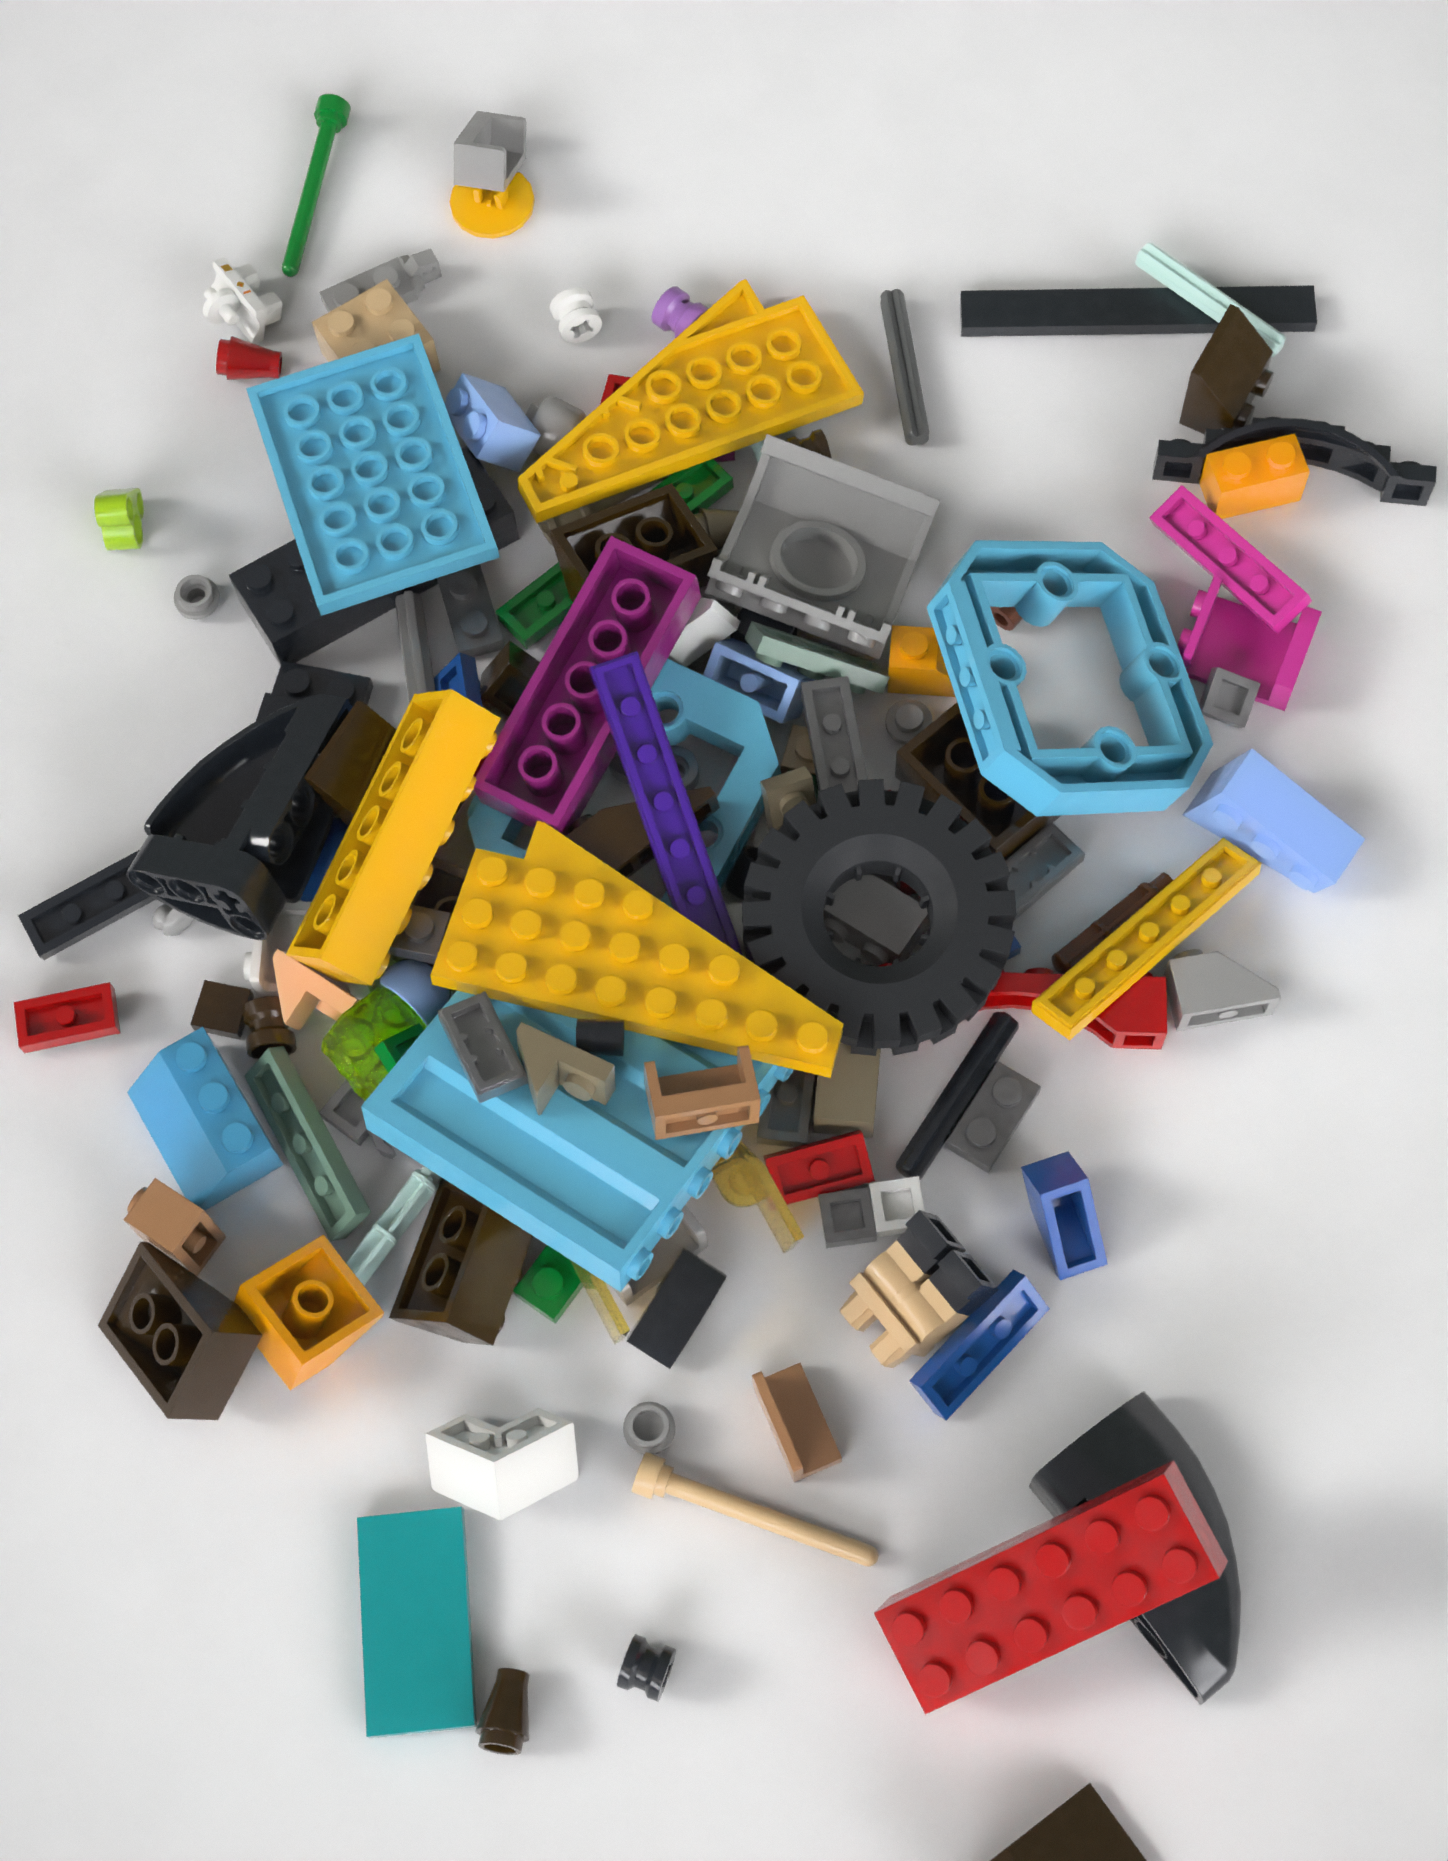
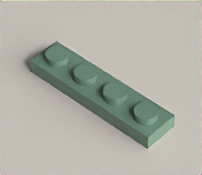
(307, 1143)

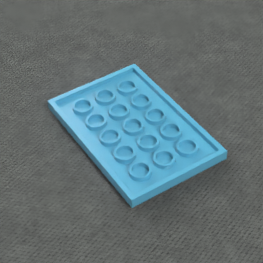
(371, 474)

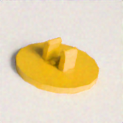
(493, 212)

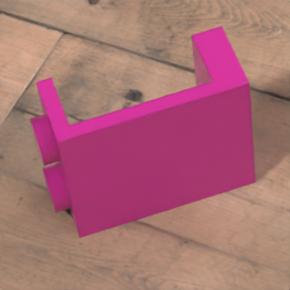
(1241, 643)

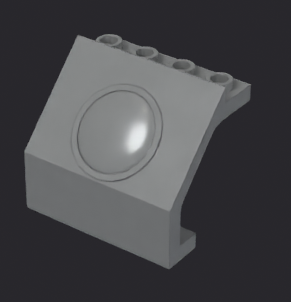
(823, 547)

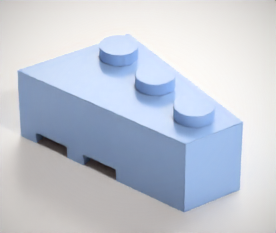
(1275, 822)

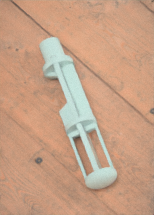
(393, 1223)

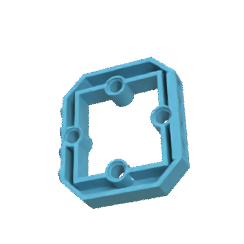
(711, 714)
(1108, 769)

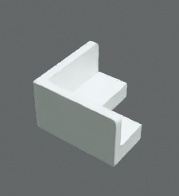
(504, 1465)

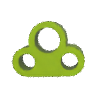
(120, 518)

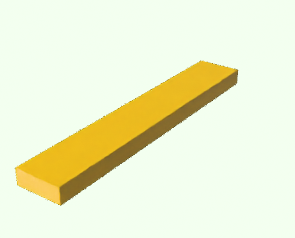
(1145, 938)

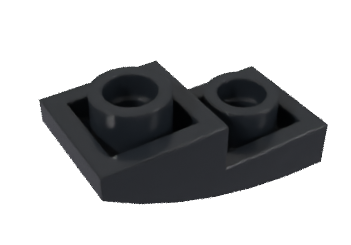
(676, 1308)

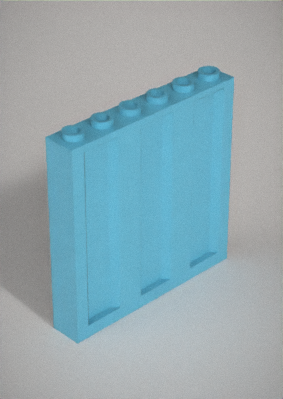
(581, 1170)

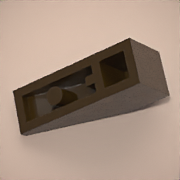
(620, 837)

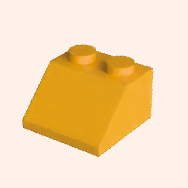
(307, 1310)

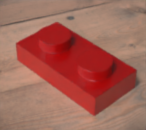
(66, 1017)
(820, 1167)

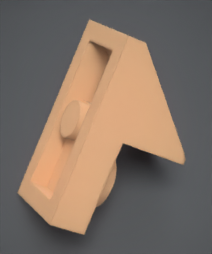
(303, 988)

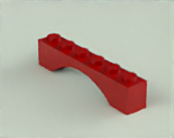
(1130, 1022)

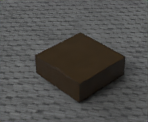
(221, 1009)

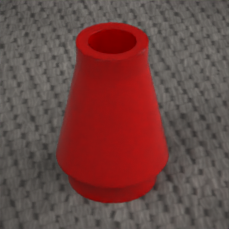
(246, 360)

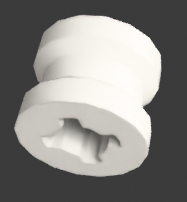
(576, 315)

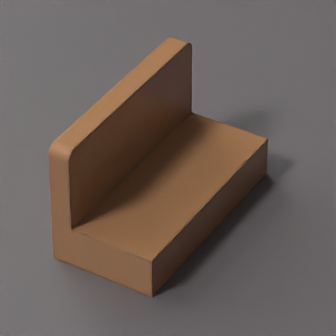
(796, 1421)

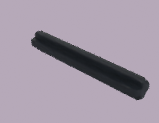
(957, 1095)

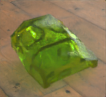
(360, 1030)

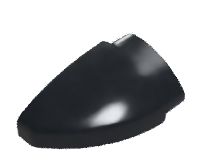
(1202, 1628)

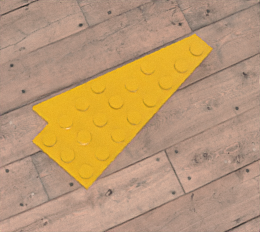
(699, 398)
(594, 945)

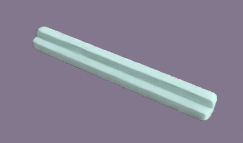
(1200, 292)

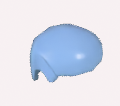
(413, 984)

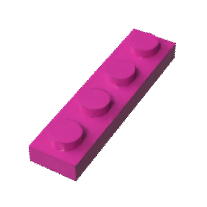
(1229, 556)

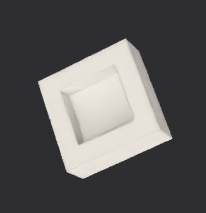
(895, 1204)

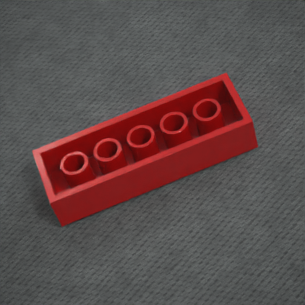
(1051, 1587)

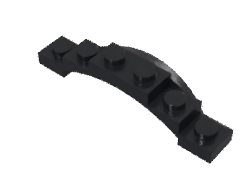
(1321, 445)

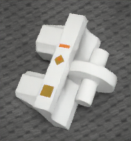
(235, 302)

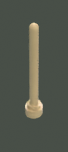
(658, 1479)

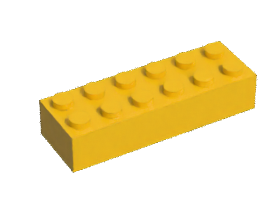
(395, 837)

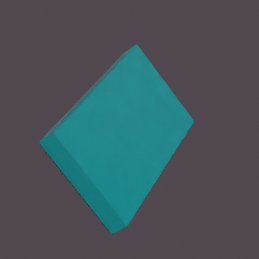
(416, 1622)

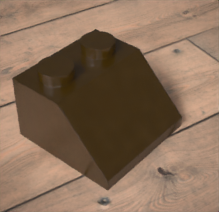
(1227, 376)

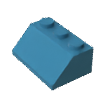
(202, 1121)

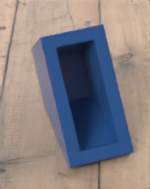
(1065, 1214)

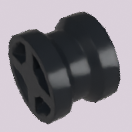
(646, 1667)

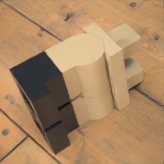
(917, 1291)

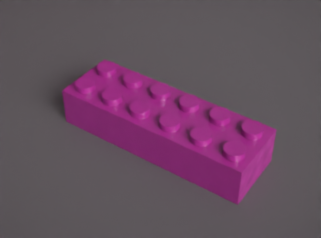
(558, 732)

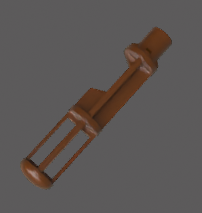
(1107, 924)

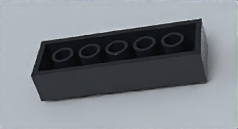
(283, 604)

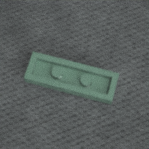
(815, 658)

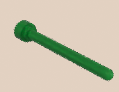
(331, 116)

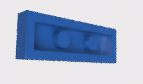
(979, 1345)

